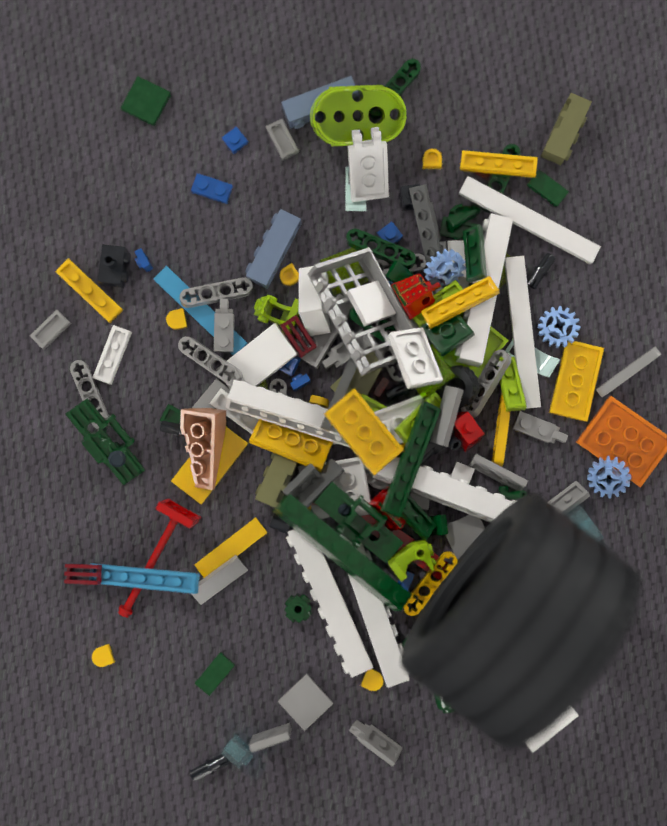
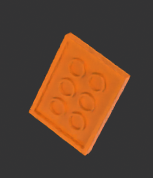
(625, 435)

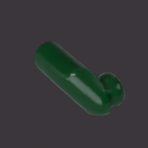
(514, 495)

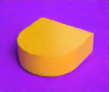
(432, 159)
(289, 275)
(176, 319)
(323, 402)
(103, 656)
(372, 680)

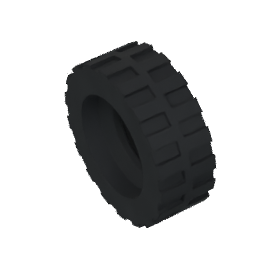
(470, 381)

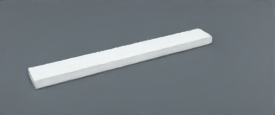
(529, 220)
(522, 329)

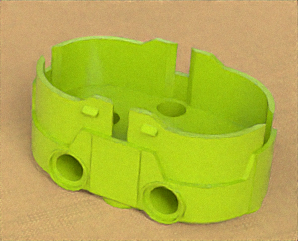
(340, 99)

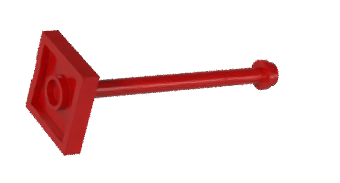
(177, 514)

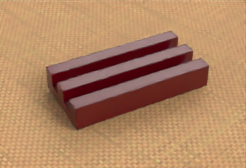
(291, 339)
(69, 574)

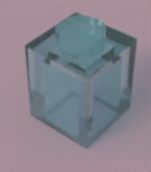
(237, 751)

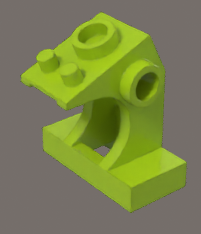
(265, 305)
(409, 553)

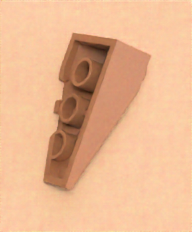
(204, 437)

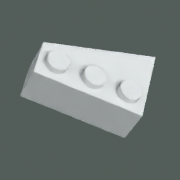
(310, 305)

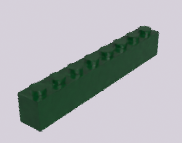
(342, 553)

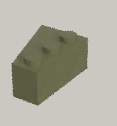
(566, 129)
(364, 383)
(275, 480)

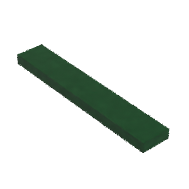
(411, 459)

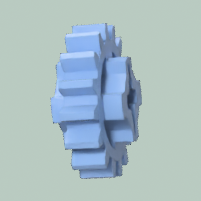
(444, 268)
(561, 334)
(617, 476)

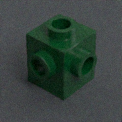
(299, 600)

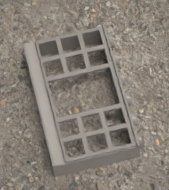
(373, 273)

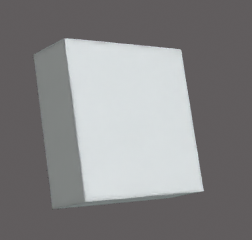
(462, 472)

